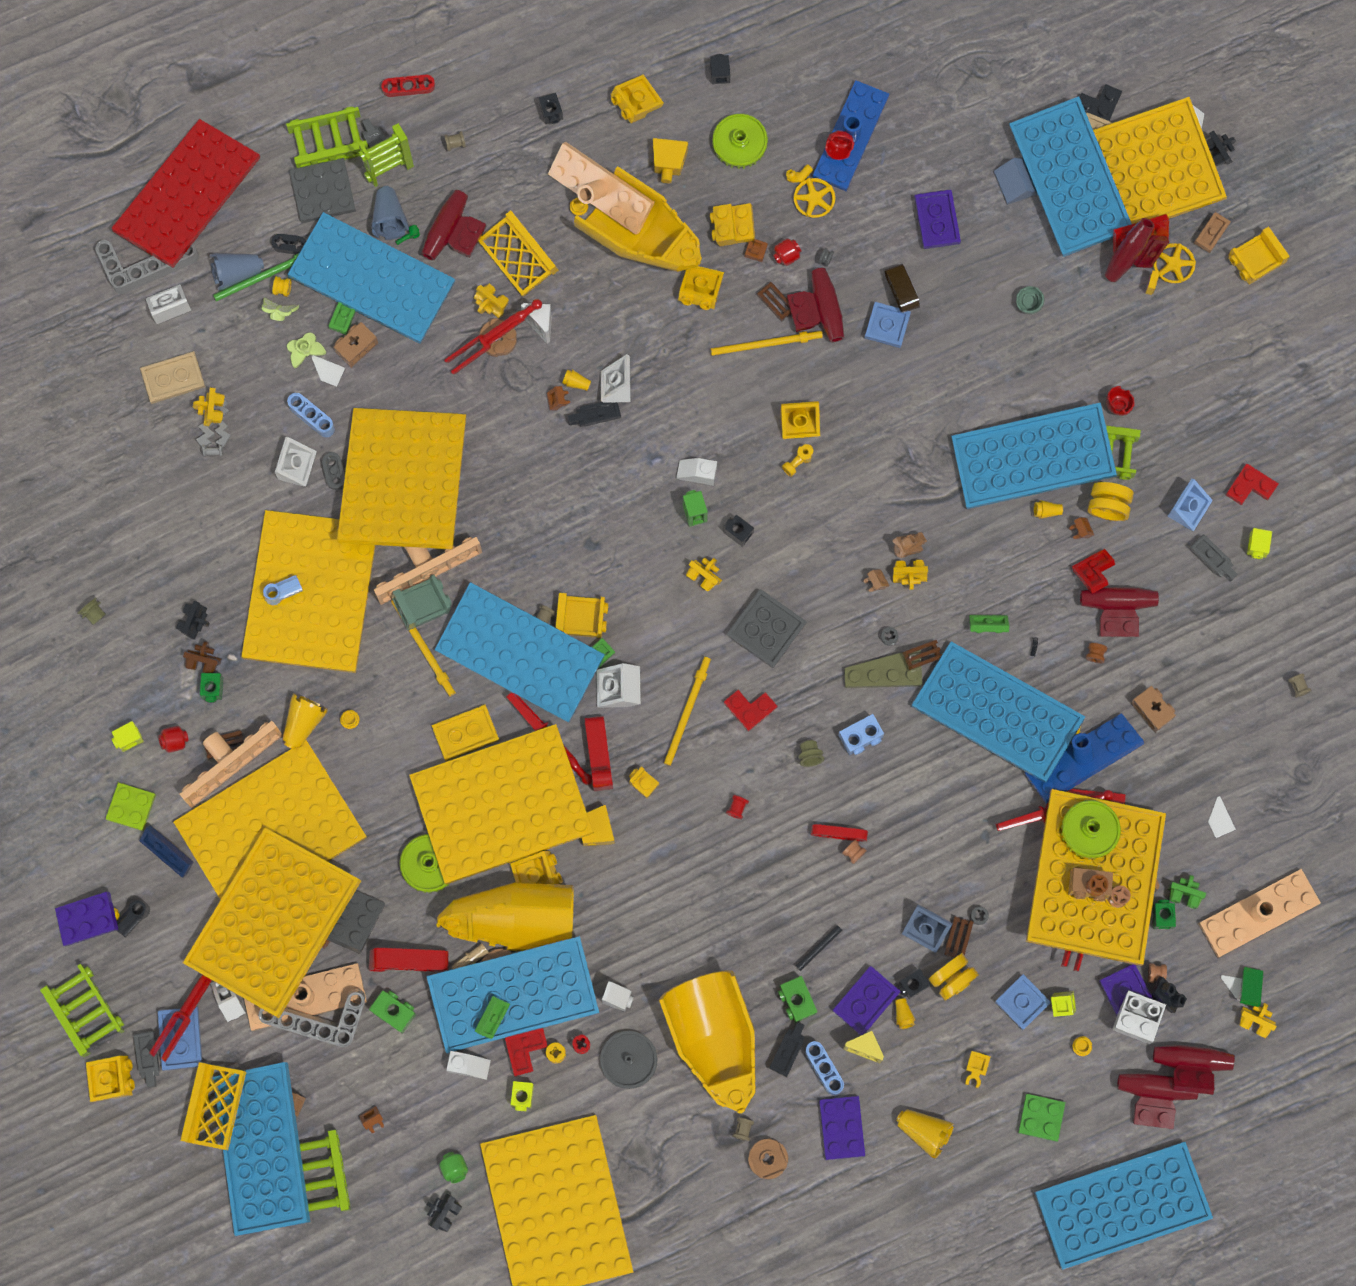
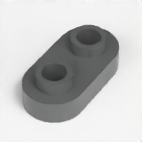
(333, 472)

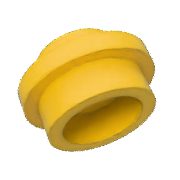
(577, 207)
(349, 719)
(1082, 1046)

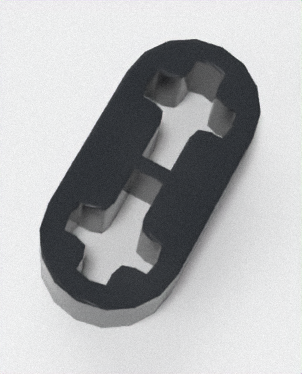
(288, 240)

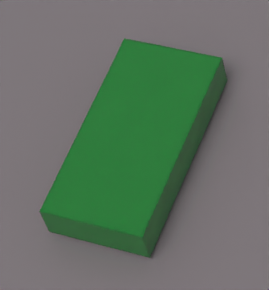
(1251, 987)

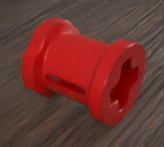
(737, 807)
(583, 1050)

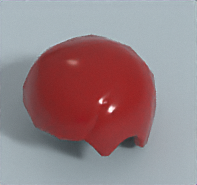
(839, 145)
(1119, 401)

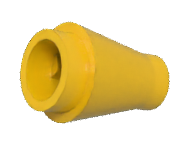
(575, 380)
(1047, 509)
(904, 1015)

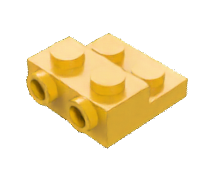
(636, 98)
(732, 224)
(701, 287)
(537, 869)
(110, 1078)

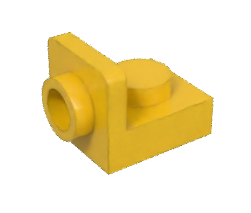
(643, 782)

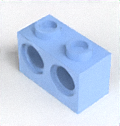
(858, 730)

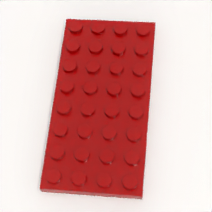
(186, 193)

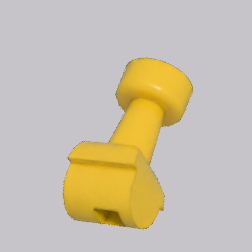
(804, 455)

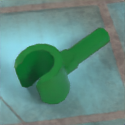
(413, 234)

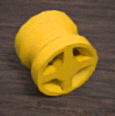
(282, 286)
(555, 1056)

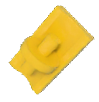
(488, 302)
(212, 399)
(910, 575)
(710, 578)
(1249, 1016)

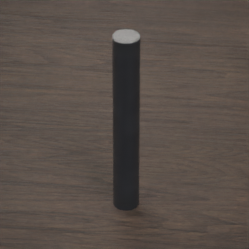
(818, 948)

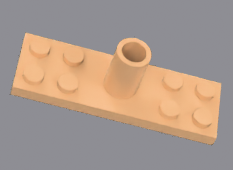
(600, 188)
(428, 566)
(228, 761)
(1245, 921)
(325, 991)

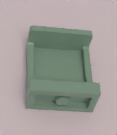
(421, 602)

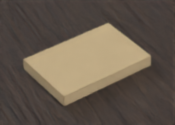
(172, 377)

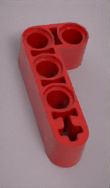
(598, 753)
(408, 960)

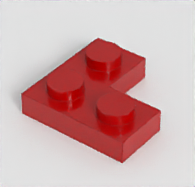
(1251, 480)
(1090, 570)
(750, 714)
(519, 1049)

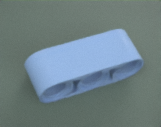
(306, 407)
(826, 1078)

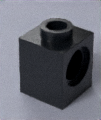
(720, 69)
(547, 102)
(739, 538)
(917, 976)

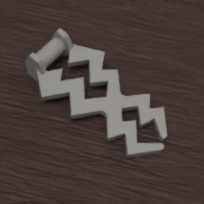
(203, 440)

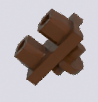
(193, 657)

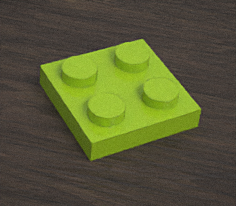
(130, 806)

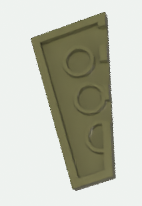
(884, 672)

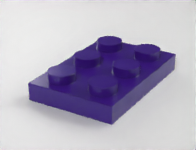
(937, 219)
(86, 919)
(1120, 983)
(866, 1001)
(842, 1128)

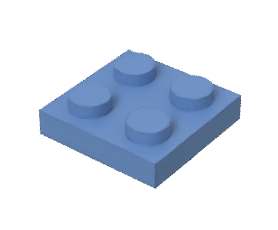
(887, 325)
(1022, 1002)

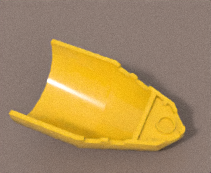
(662, 240)
(512, 915)
(714, 1035)

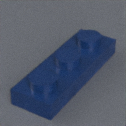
(166, 851)

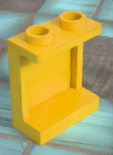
(1258, 256)
(581, 615)

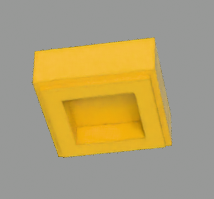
(1152, 282)

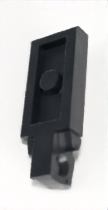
(595, 414)
(788, 1051)

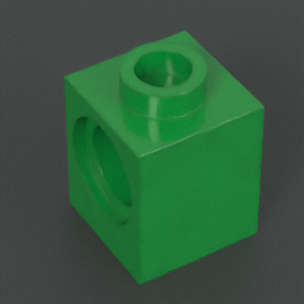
(208, 679)
(1160, 923)

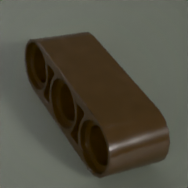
(902, 288)

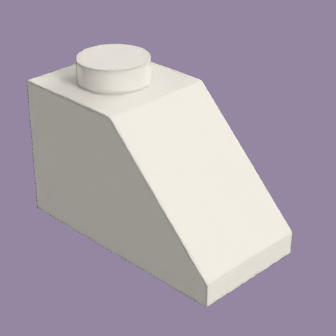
(697, 471)
(617, 996)
(228, 1002)
(468, 1065)

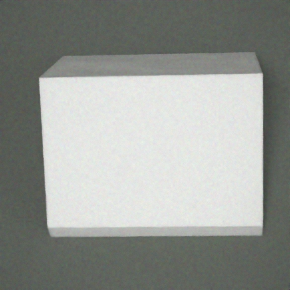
(168, 304)
(540, 320)
(616, 381)
(295, 462)

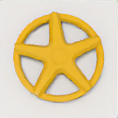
(814, 197)
(1174, 263)

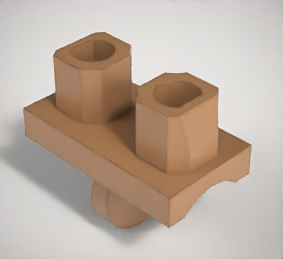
(909, 544)

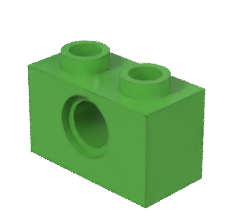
(695, 508)
(806, 1008)
(381, 1009)

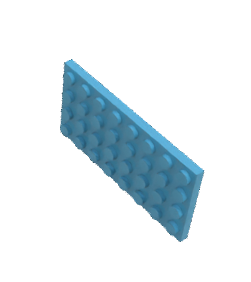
(1070, 176)
(371, 278)
(1034, 456)
(519, 652)
(998, 712)
(539, 983)
(264, 1153)
(1123, 1205)

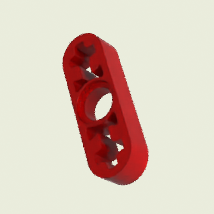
(402, 80)
(839, 833)

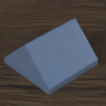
(1015, 181)
(927, 928)

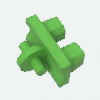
(1177, 890)

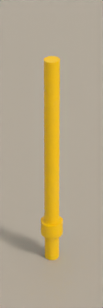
(802, 337)
(442, 677)
(700, 677)

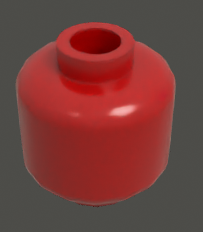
(787, 252)
(173, 739)

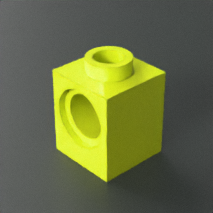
(1259, 543)
(127, 736)
(1063, 1003)
(519, 1087)

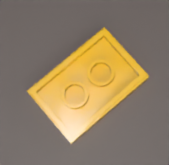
(465, 733)

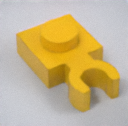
(977, 1066)

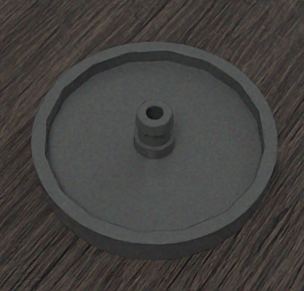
(628, 1060)

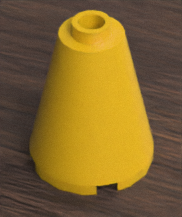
(301, 720)
(925, 1131)

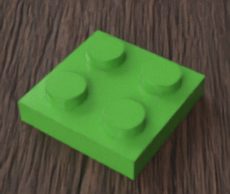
(1041, 1117)

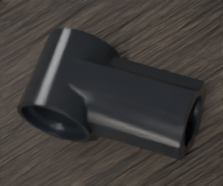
(130, 919)

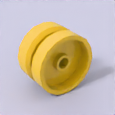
(1110, 501)
(955, 979)

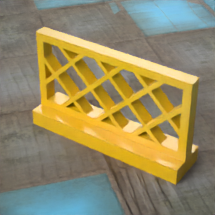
(530, 243)
(198, 1102)

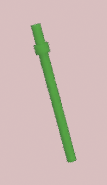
(255, 279)

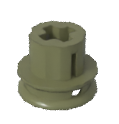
(92, 611)
(810, 754)

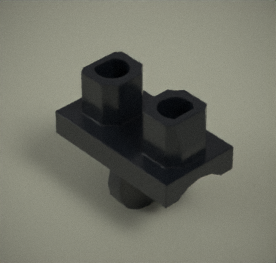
(1222, 156)
(195, 620)
(1167, 994)
(447, 1205)

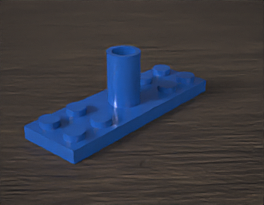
(859, 120)
(1090, 755)

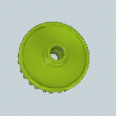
(740, 152)
(1081, 839)
(414, 866)

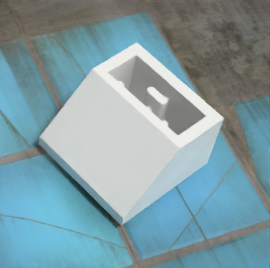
(1139, 1017)

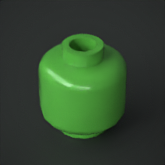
(453, 1167)

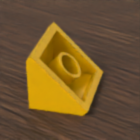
(800, 420)

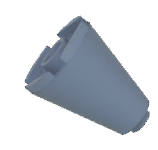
(388, 215)
(233, 268)

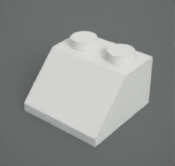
(618, 686)

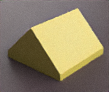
(866, 1047)

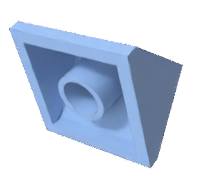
(1191, 506)

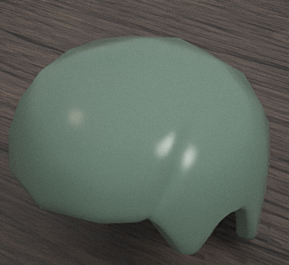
(1030, 300)

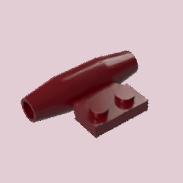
(453, 229)
(1136, 249)
(816, 307)
(1119, 608)
(1193, 1066)
(1156, 1098)

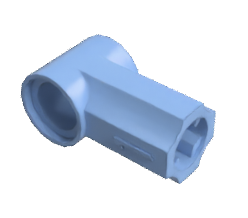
(284, 589)

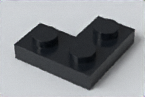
(1105, 105)

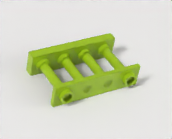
(324, 155)
(386, 155)
(1129, 437)
(62, 1011)
(338, 1181)

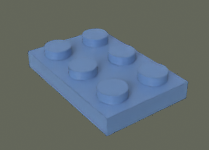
(188, 1049)

